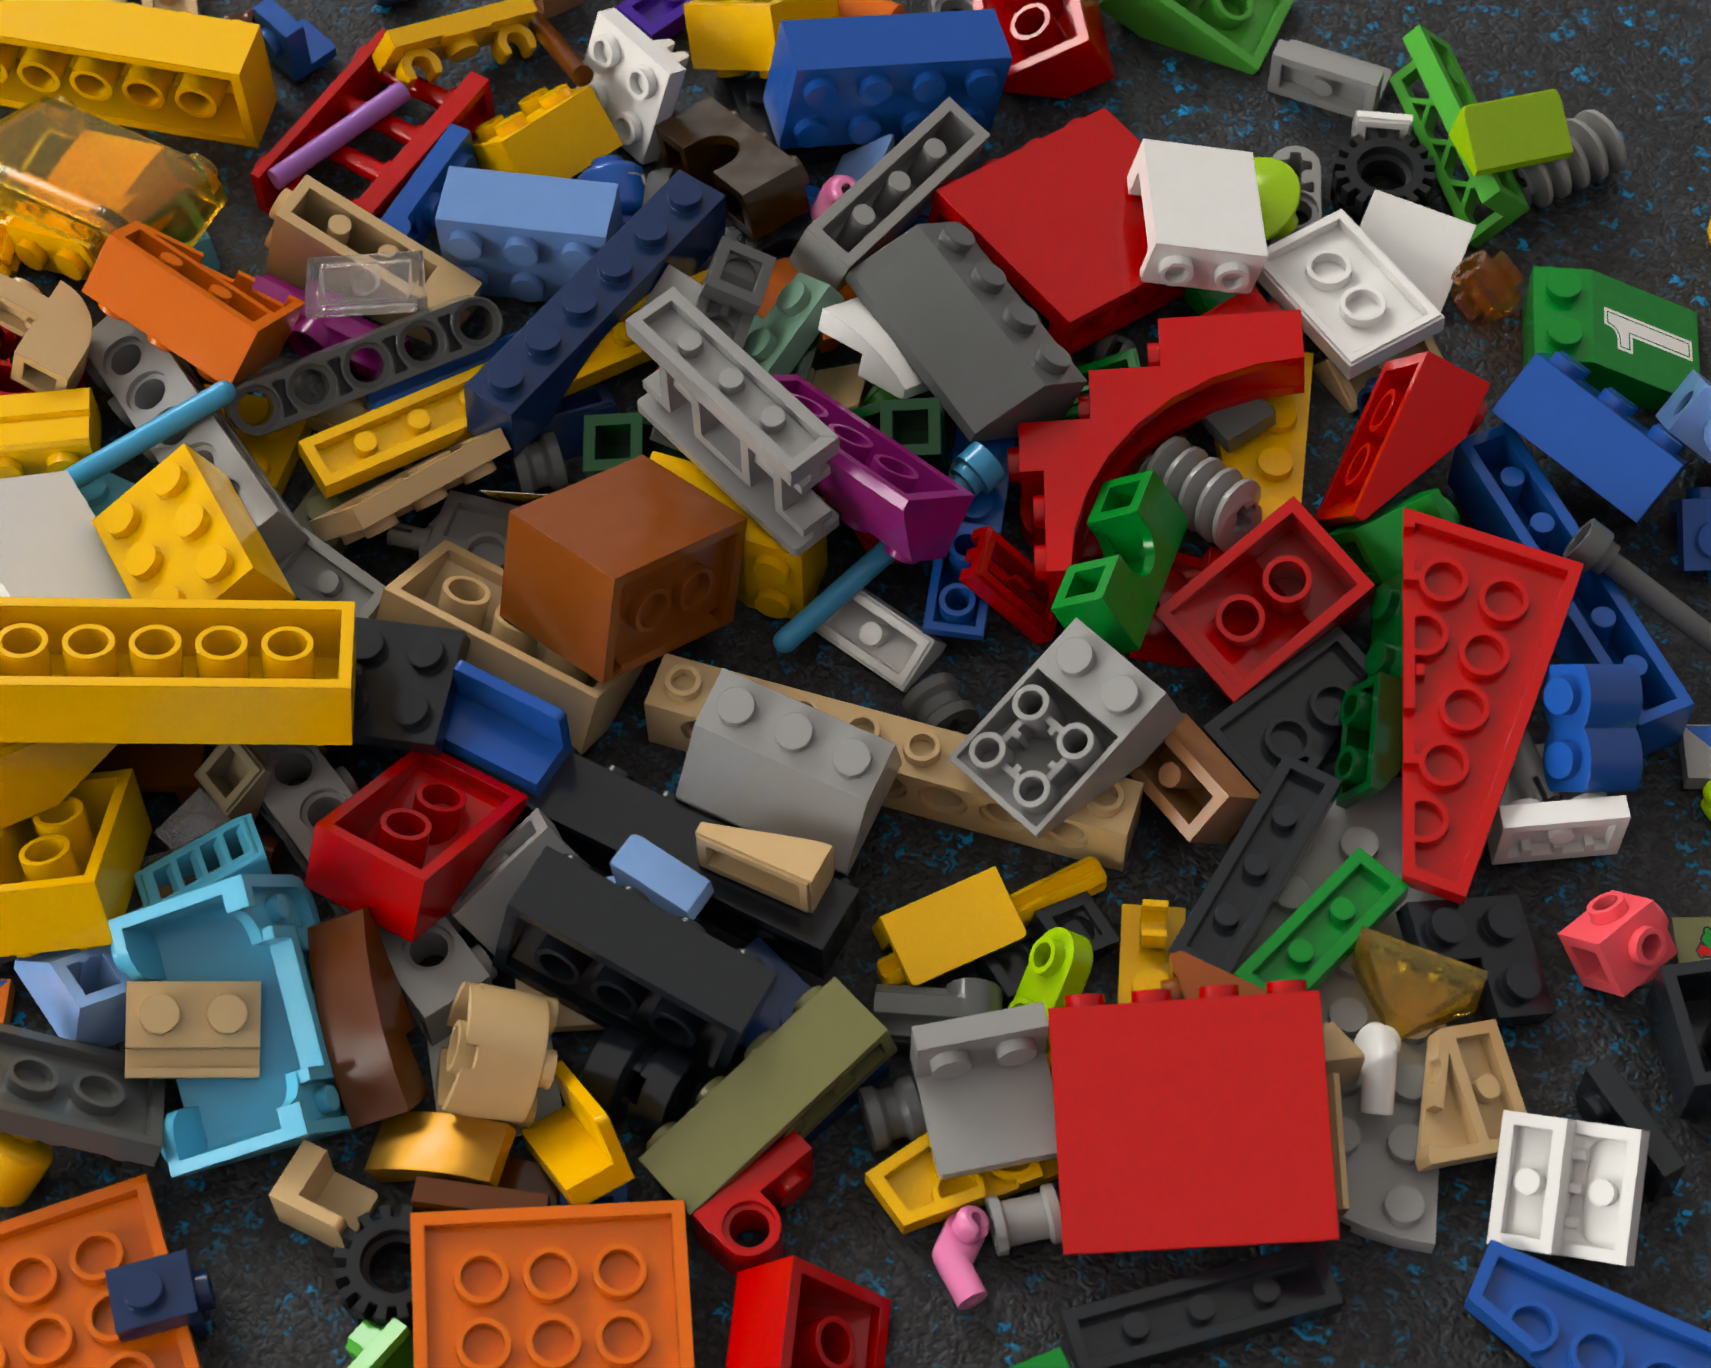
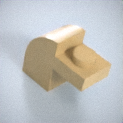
(53, 333)

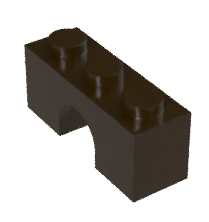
(757, 177)

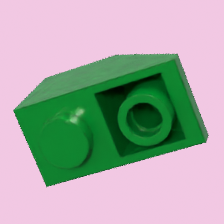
(1377, 540)

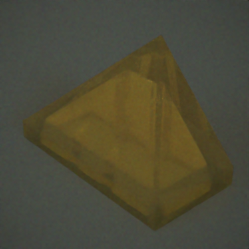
(1414, 985)

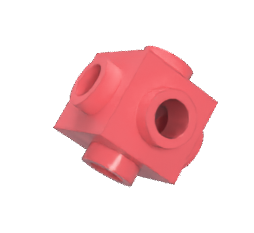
(1618, 942)

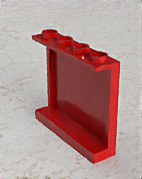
(1064, 227)
(1193, 1120)

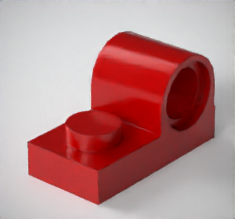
(750, 1205)

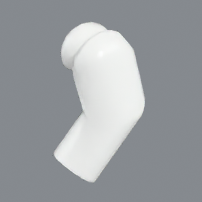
(1380, 1047)

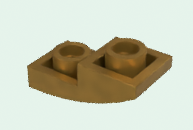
(440, 1148)

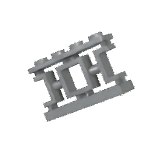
(735, 421)

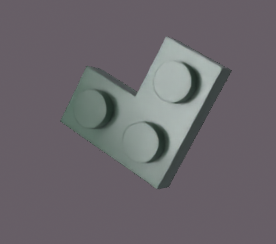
(791, 325)

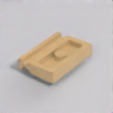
(192, 1029)

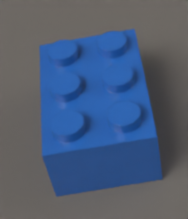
(1592, 433)

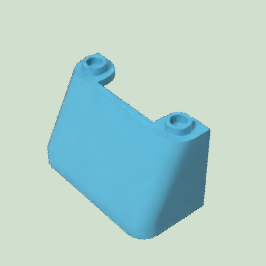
(241, 932)

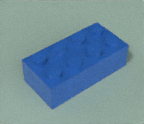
(882, 74)

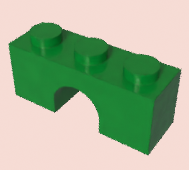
(1139, 540)

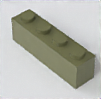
(782, 1086)

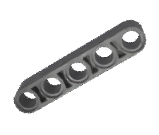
(392, 359)

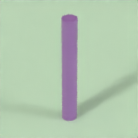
(338, 135)

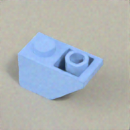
(78, 993)

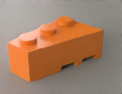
(187, 306)

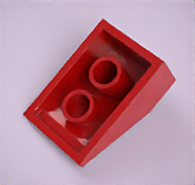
(1408, 424)
(1266, 600)
(411, 841)

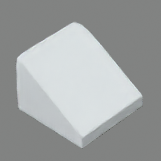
(1382, 121)

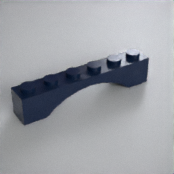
(536, 367)

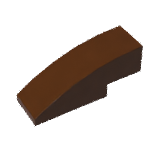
(363, 1019)

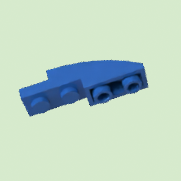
(951, 605)

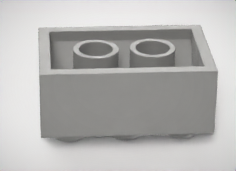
(786, 768)

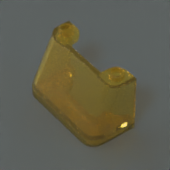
(95, 177)

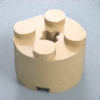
(497, 1053)

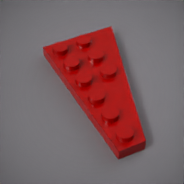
(1473, 662)

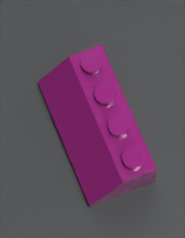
(883, 484)

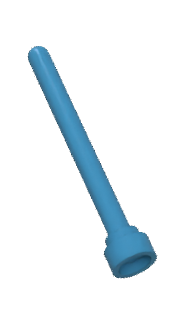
(152, 433)
(975, 471)

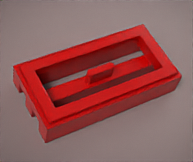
(1009, 593)

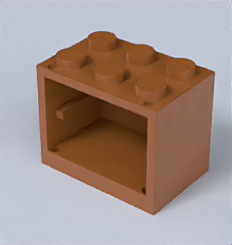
(622, 567)

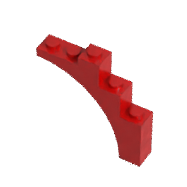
(1190, 373)

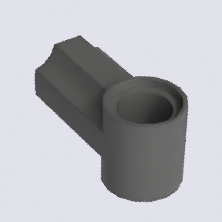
(909, 1006)

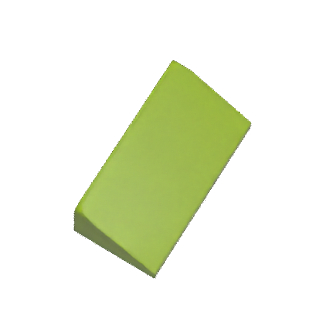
(1512, 132)

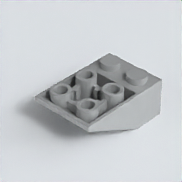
(1066, 731)

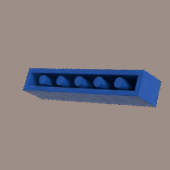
(1515, 501)

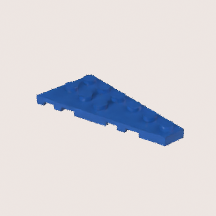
(1574, 1322)

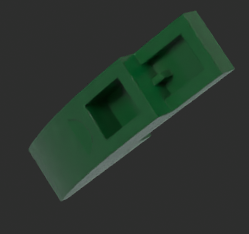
(1373, 708)

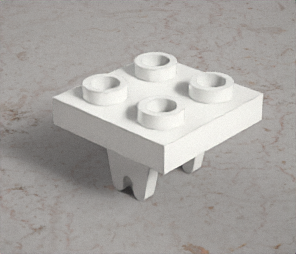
(634, 81)

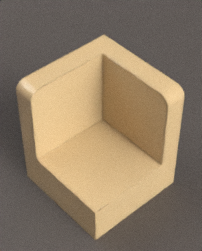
(318, 1198)

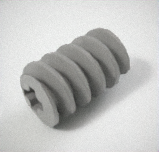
(1595, 152)
(1212, 497)

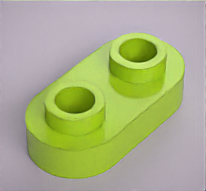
(1055, 969)

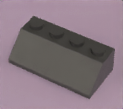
(966, 331)

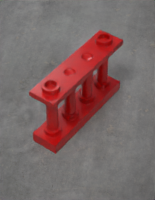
(464, 106)

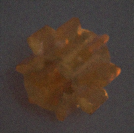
(1486, 285)

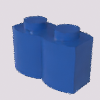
(1592, 727)

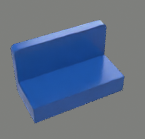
(506, 730)

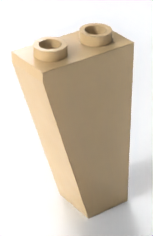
(324, 223)

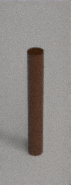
(560, 50)

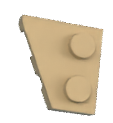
(1464, 1095)

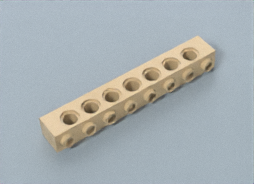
(926, 780)

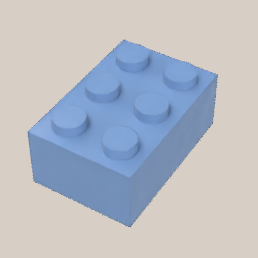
(523, 229)

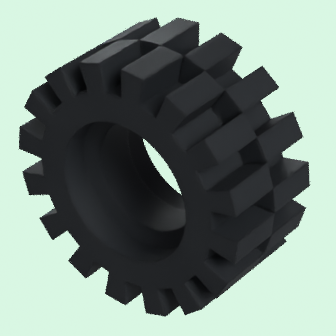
(1383, 158)
(357, 1262)

